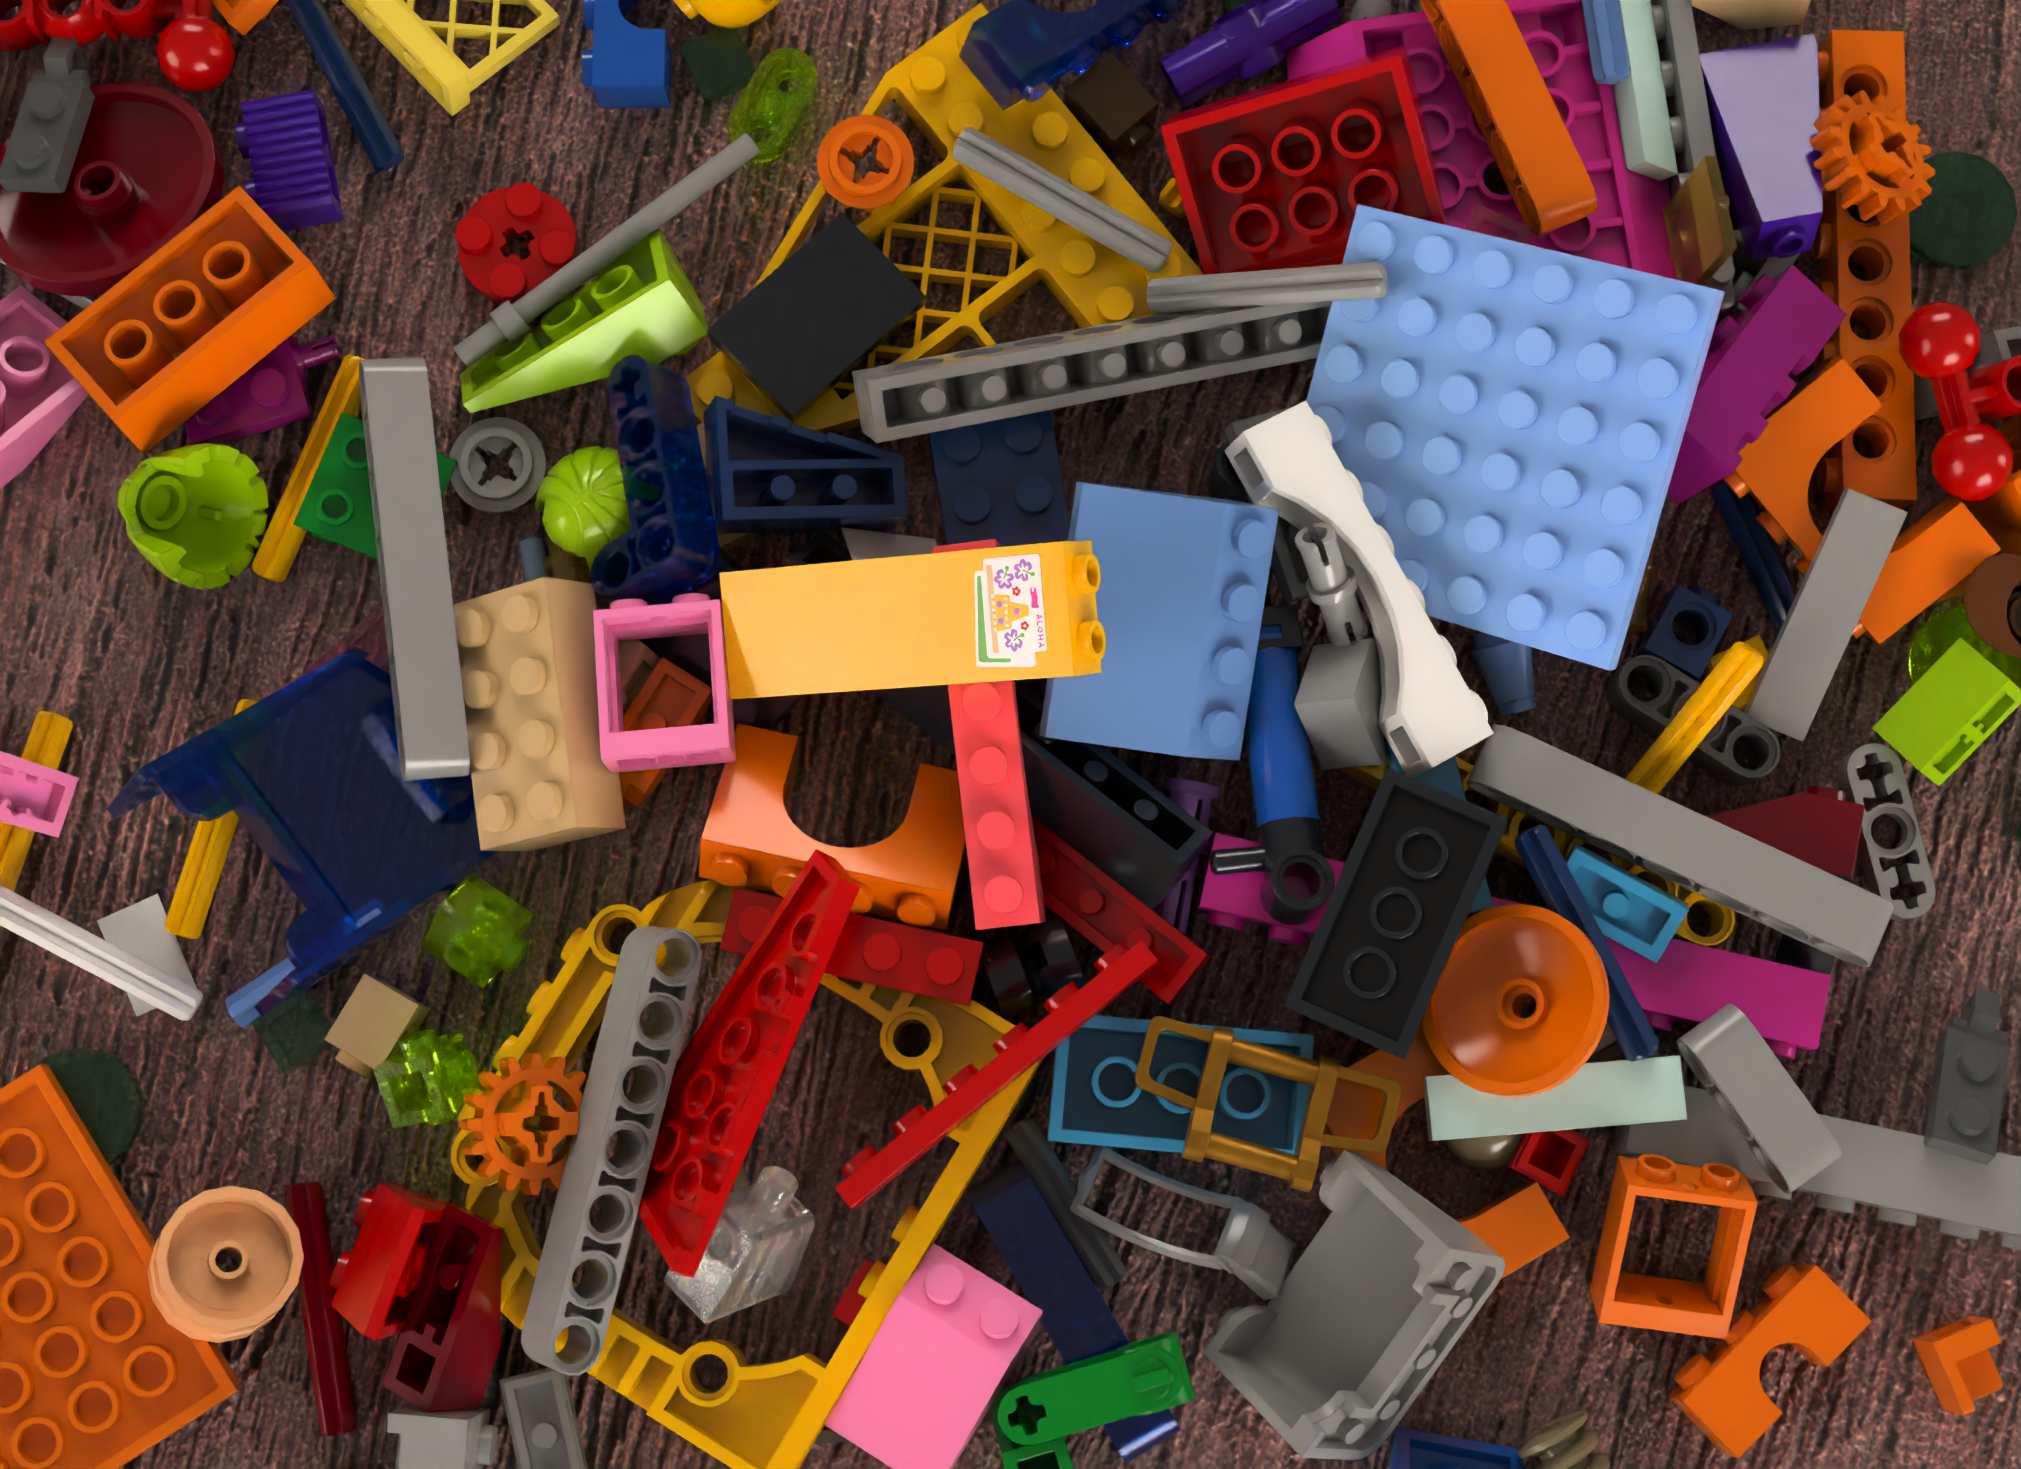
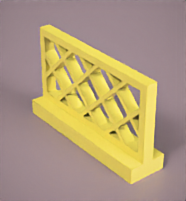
(433, 62)

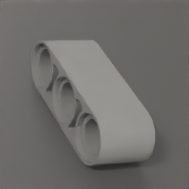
(1759, 1098)

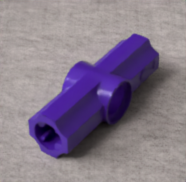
(1243, 44)

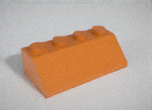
(191, 319)

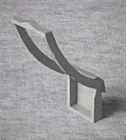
(1247, 1246)

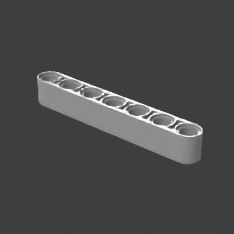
(413, 569)
(1681, 845)
(621, 1178)

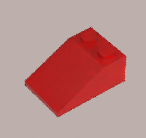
(387, 1260)

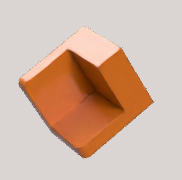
(1960, 1362)

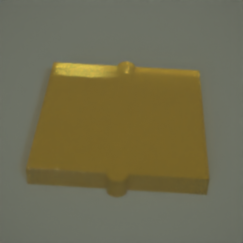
(1700, 224)

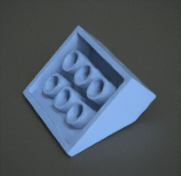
(1177, 618)

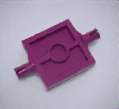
(265, 395)

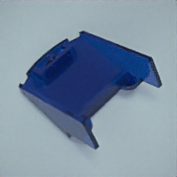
(329, 807)

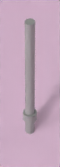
(511, 320)

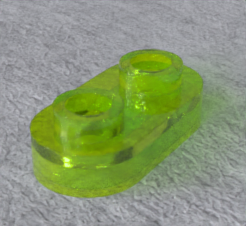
(771, 108)

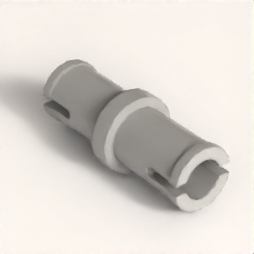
(1331, 584)

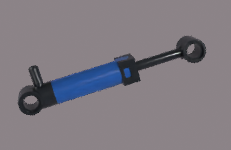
(1277, 759)

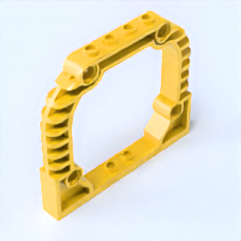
(765, 1410)

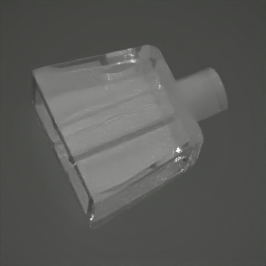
(751, 1249)

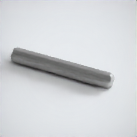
(1062, 199)
(1267, 287)

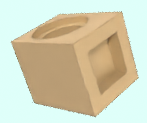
(373, 1024)

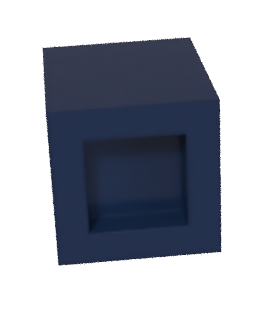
(1705, 615)

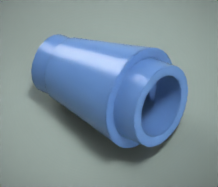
(1507, 672)

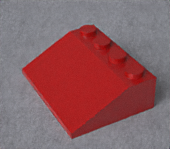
(1284, 166)

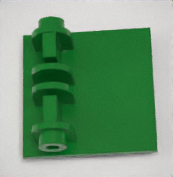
(340, 496)

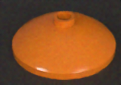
(1493, 969)

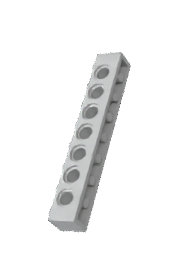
(1082, 366)

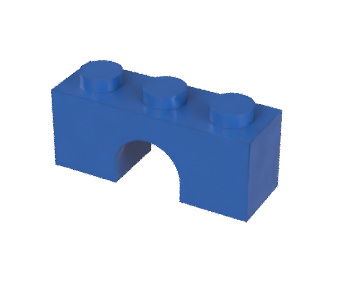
(626, 62)

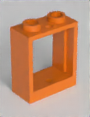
(1665, 1302)

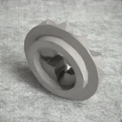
(497, 438)

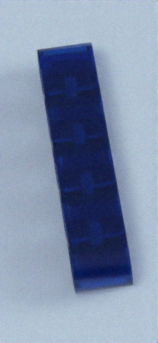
(1061, 1288)

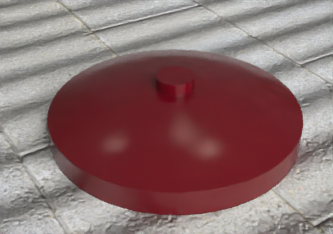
(134, 186)

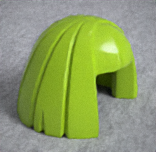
(584, 501)
(195, 512)

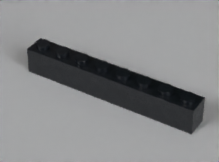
(1071, 785)

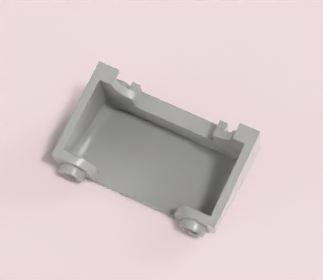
(1358, 1315)

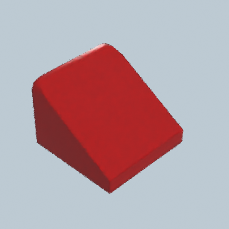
(1549, 1158)

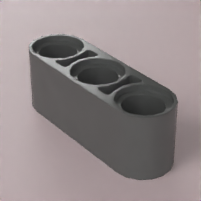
(1669, 694)

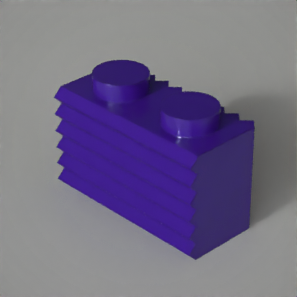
(290, 160)

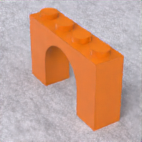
(1777, 474)
(759, 847)
(1515, 1225)

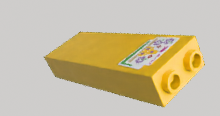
(913, 620)

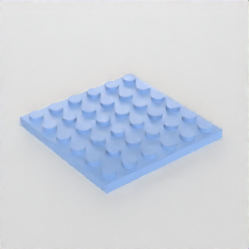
(1513, 423)

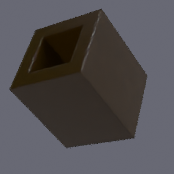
(1113, 107)

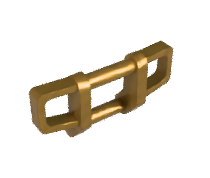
(1320, 1075)

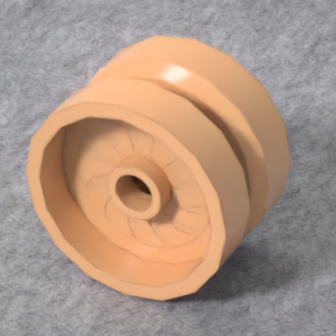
(216, 1303)

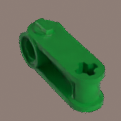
(1099, 1390)

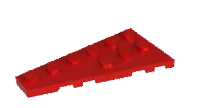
(735, 1064)

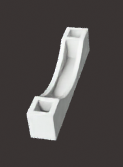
(1424, 699)

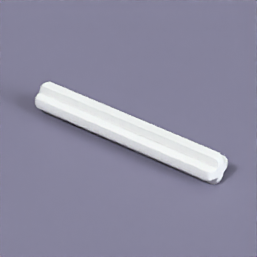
(98, 956)

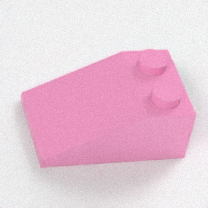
(34, 384)
(935, 1365)

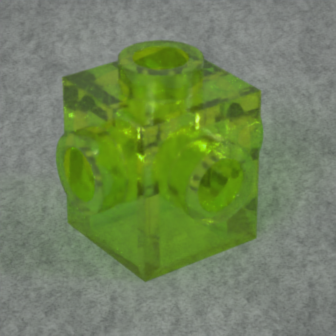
(479, 931)
(427, 1079)

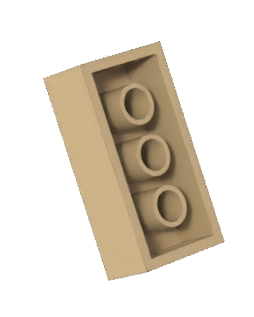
(535, 716)

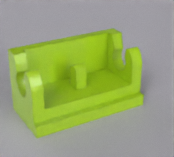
(1949, 712)

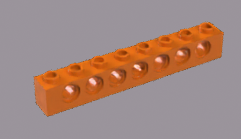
(1874, 65)

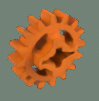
(1872, 157)
(529, 1098)

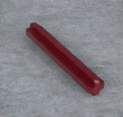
(321, 1321)

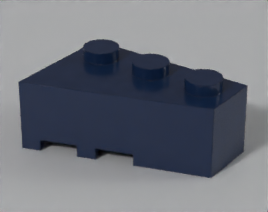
(796, 479)

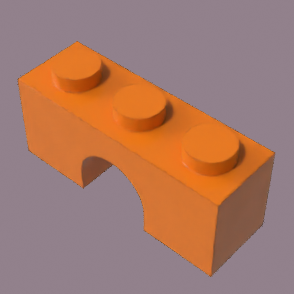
(1725, 1389)

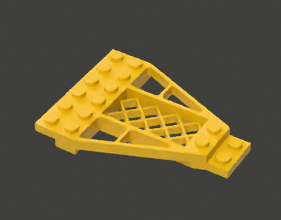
(1081, 272)

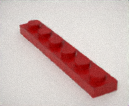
(973, 1089)

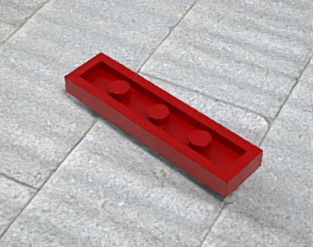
(1110, 914)
(873, 951)

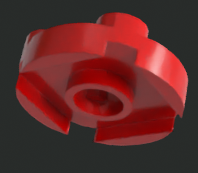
(495, 219)

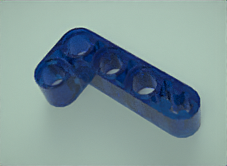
(665, 487)

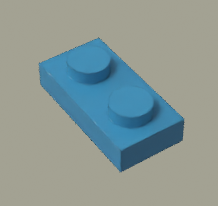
(1625, 904)

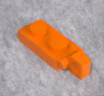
(664, 701)

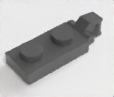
(49, 122)
(1969, 1081)

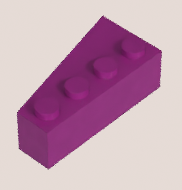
(1748, 373)

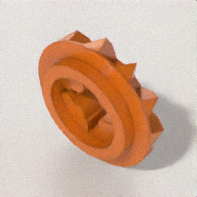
(855, 139)

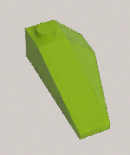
(630, 308)

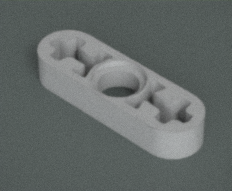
(1893, 783)

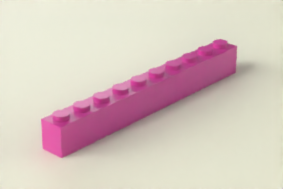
(1680, 988)

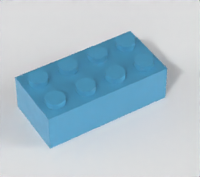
(1102, 1106)

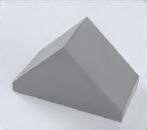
(1342, 705)

